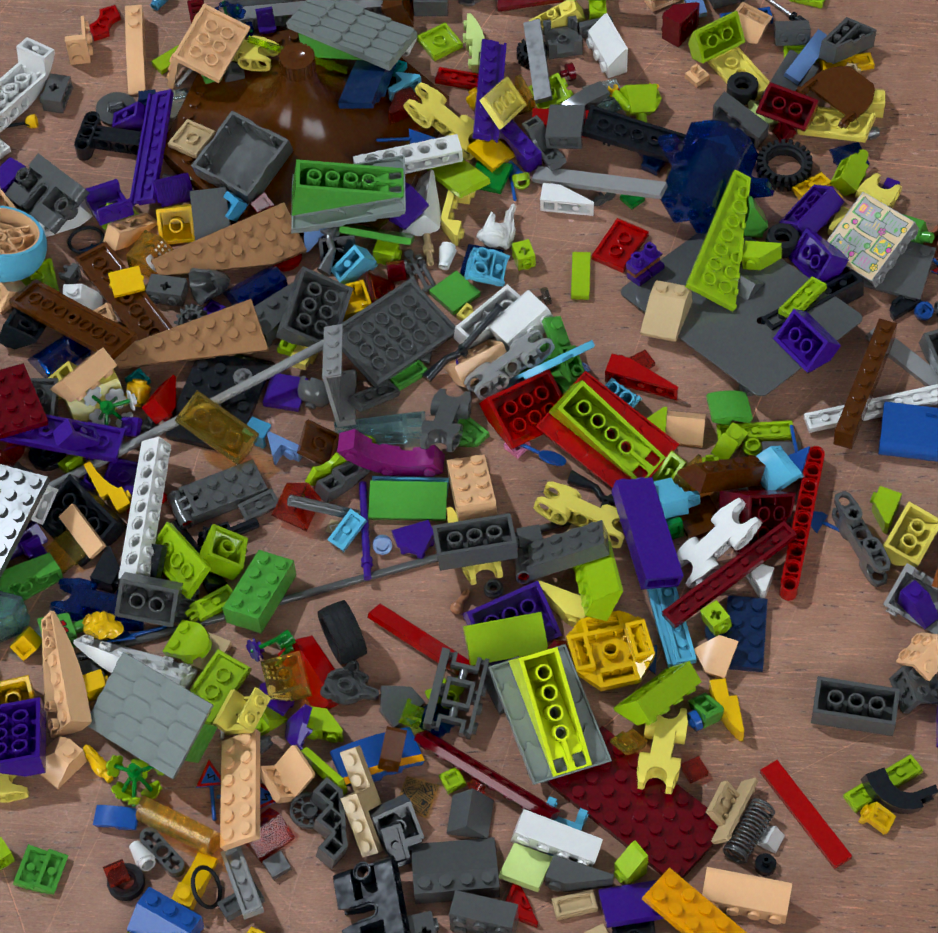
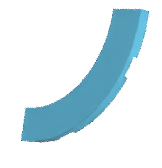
(551, 363)

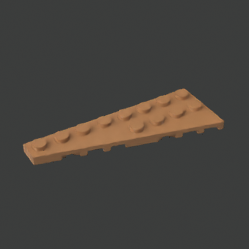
(214, 335)

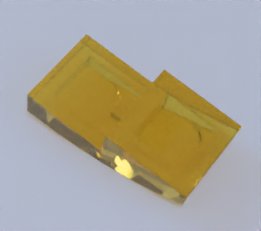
(629, 742)

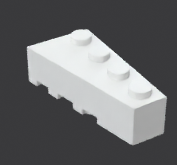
(504, 297)
(556, 838)

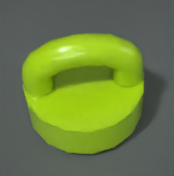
(520, 177)

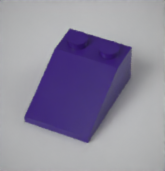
(818, 257)

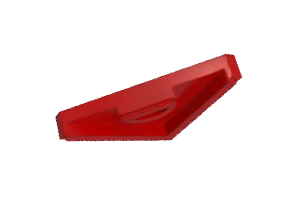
(517, 896)

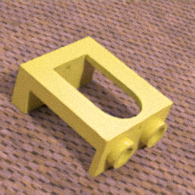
(241, 710)

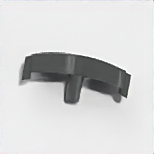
(600, 200)

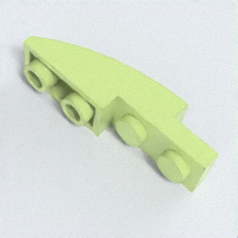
(473, 39)

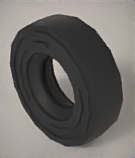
(132, 892)

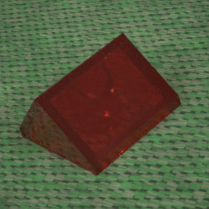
(377, 286)
(295, 516)
(273, 835)

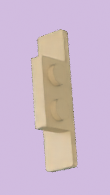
(728, 807)

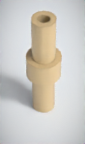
(428, 249)

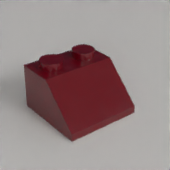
(680, 22)

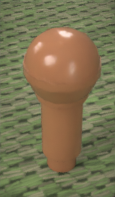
(457, 606)

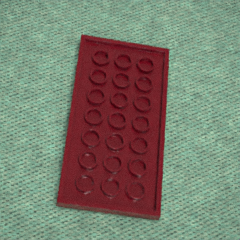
(666, 826)

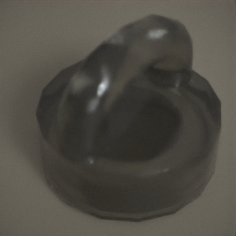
(545, 296)

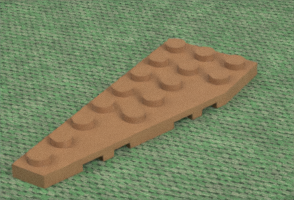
(251, 243)

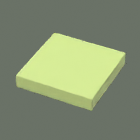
(525, 867)

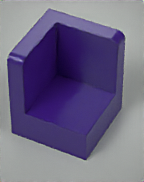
(33, 547)

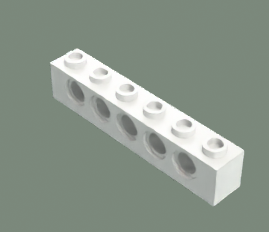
(422, 154)

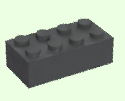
(475, 541)
(855, 706)

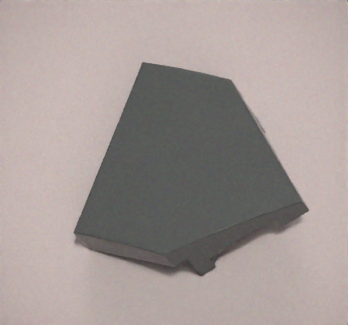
(393, 700)

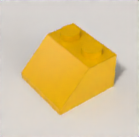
(175, 223)

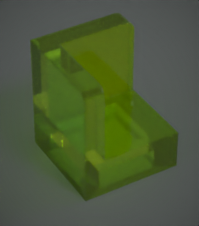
(411, 714)

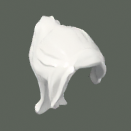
(499, 234)

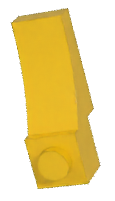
(120, 498)
(183, 891)

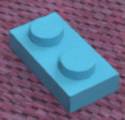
(347, 530)

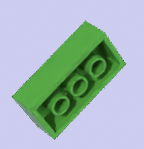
(259, 591)

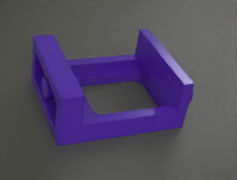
(108, 193)

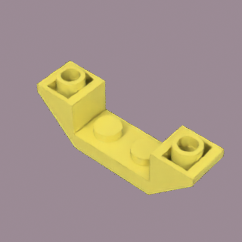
(449, 226)

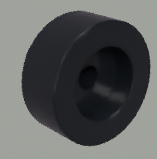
(765, 864)

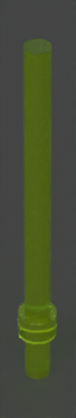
(330, 64)

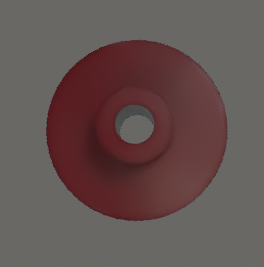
(569, 72)

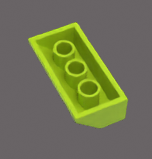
(599, 586)
(659, 694)

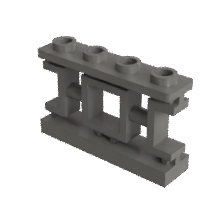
(441, 690)

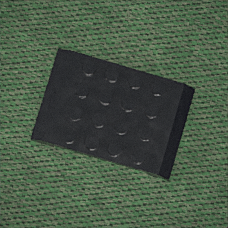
(213, 377)

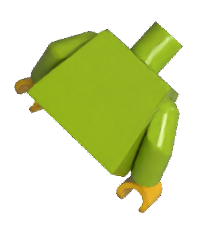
(637, 99)

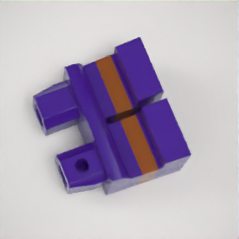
(644, 264)

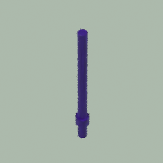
(366, 560)

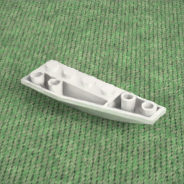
(107, 655)

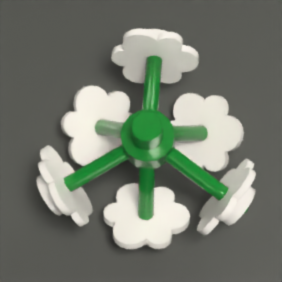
(114, 399)

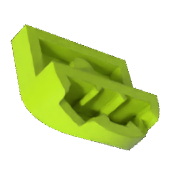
(188, 642)

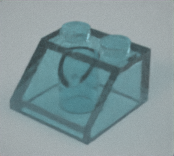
(12, 616)

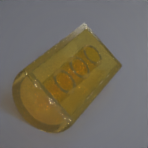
(217, 428)
(177, 826)

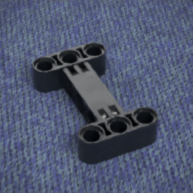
(95, 136)

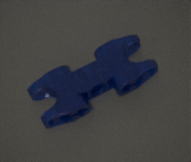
(87, 600)

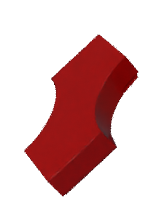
(101, 27)

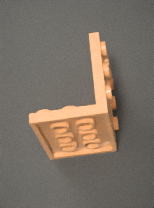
(208, 45)

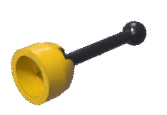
(30, 121)

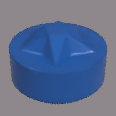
(923, 311)
(694, 720)

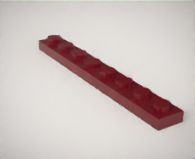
(729, 574)
(483, 773)

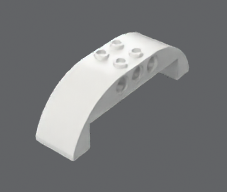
(25, 80)

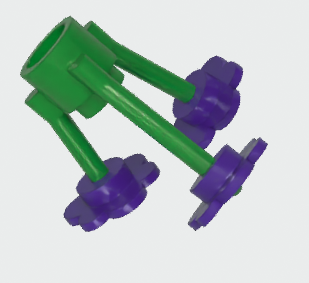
(284, 641)

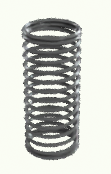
(736, 847)

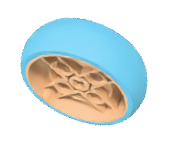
(21, 244)

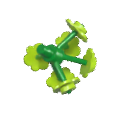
(136, 772)

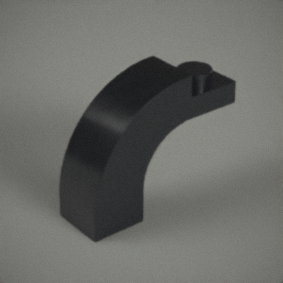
(884, 792)

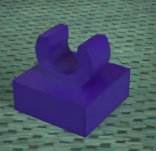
(132, 426)

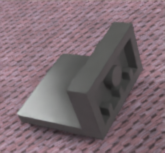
(914, 688)

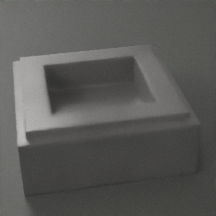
(277, 865)

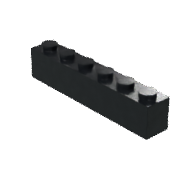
(845, 287)

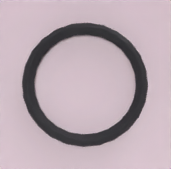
(81, 229)
(203, 867)

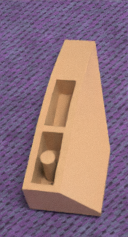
(63, 681)

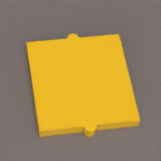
(126, 281)

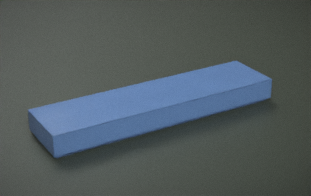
(805, 59)

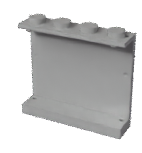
(338, 383)

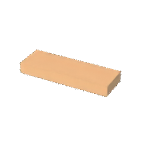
(82, 531)

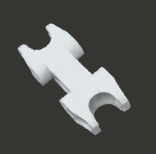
(725, 534)

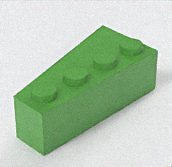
(31, 576)

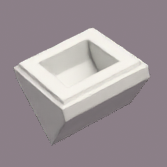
(771, 839)

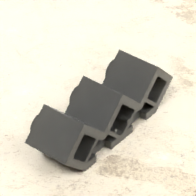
(330, 823)

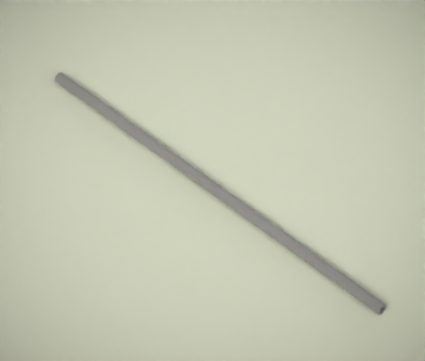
(218, 399)

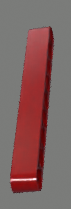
(804, 514)

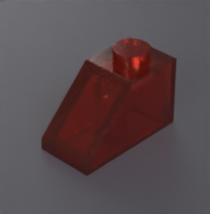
(396, 111)

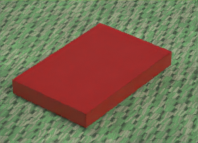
(619, 244)

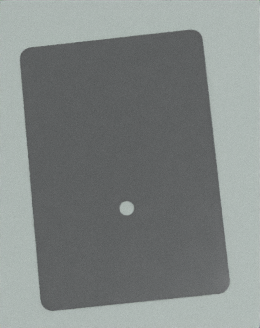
(735, 338)

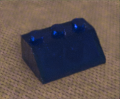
(257, 287)
(57, 354)

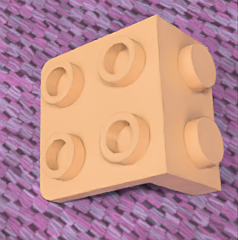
(79, 46)
(921, 655)
(287, 776)

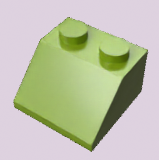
(224, 551)

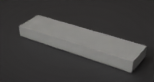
(242, 882)

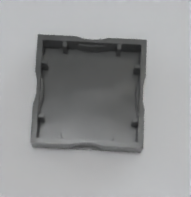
(242, 157)

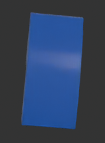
(115, 816)

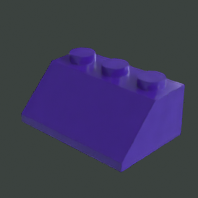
(814, 209)
(806, 340)

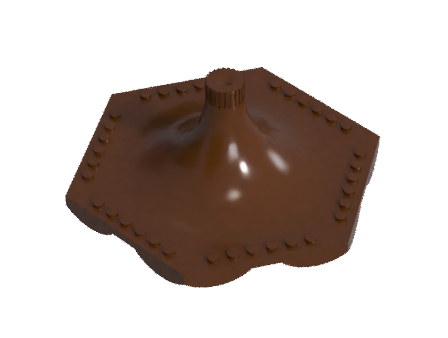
(300, 105)

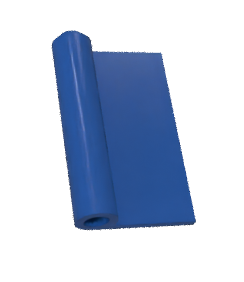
(909, 431)

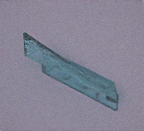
(389, 428)

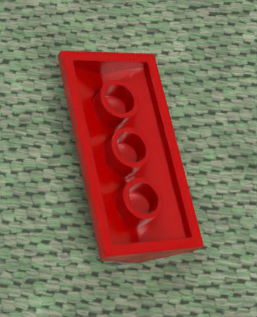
(317, 669)

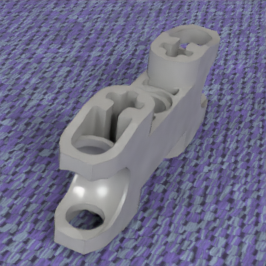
(520, 355)

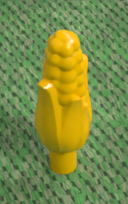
(97, 763)

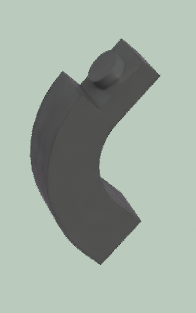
(536, 132)

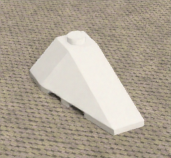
(430, 219)

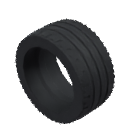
(342, 632)

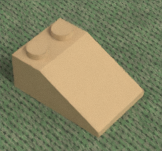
(666, 310)

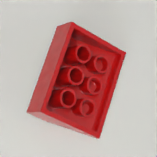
(521, 407)

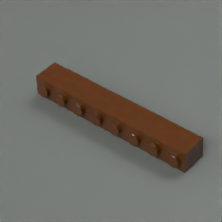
(865, 384)

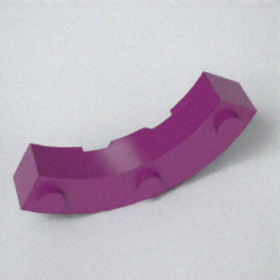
(388, 458)

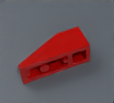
(162, 401)

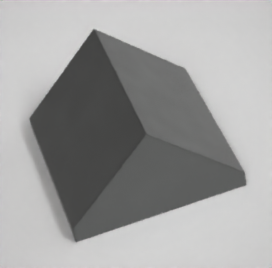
(470, 814)

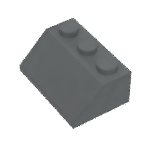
(148, 599)

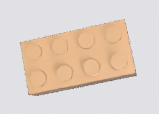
(471, 487)

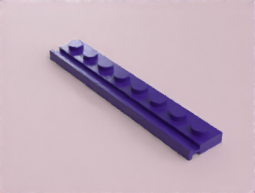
(489, 75)
(151, 147)

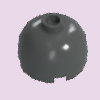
(312, 392)

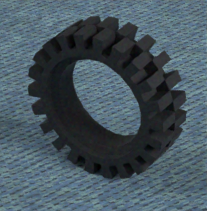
(787, 149)

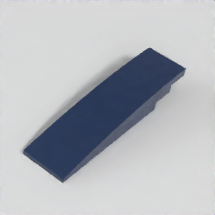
(365, 85)

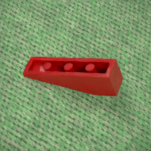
(637, 377)

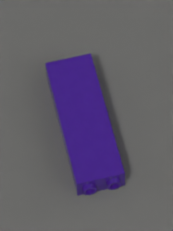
(647, 533)

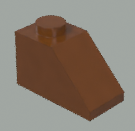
(392, 749)

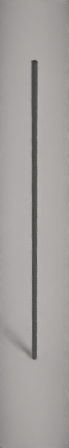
(306, 593)

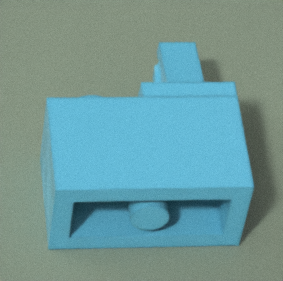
(353, 265)
(674, 499)

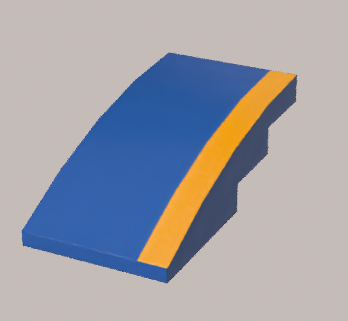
(371, 749)

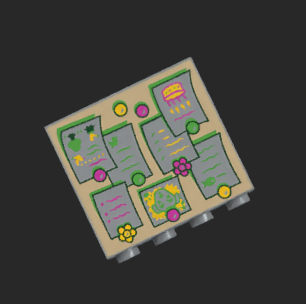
(873, 238)

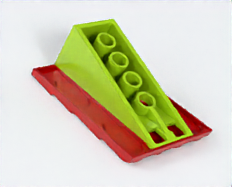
(619, 441)

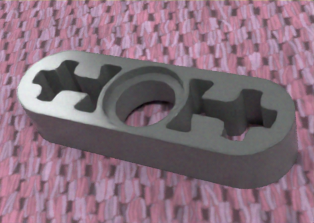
(162, 843)

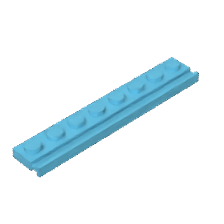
(675, 642)

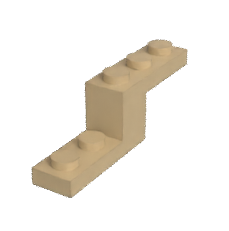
(361, 801)

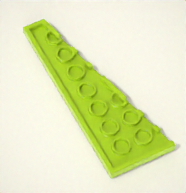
(719, 259)

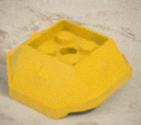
(621, 634)

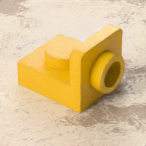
(877, 816)

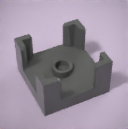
(562, 40)

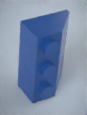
(163, 915)

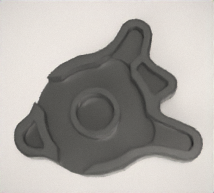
(348, 685)

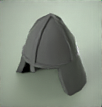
(207, 284)

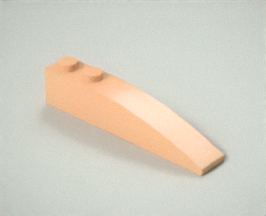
(135, 49)

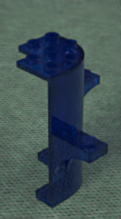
(703, 169)

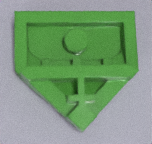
(472, 434)

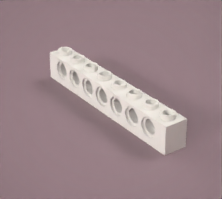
(145, 507)

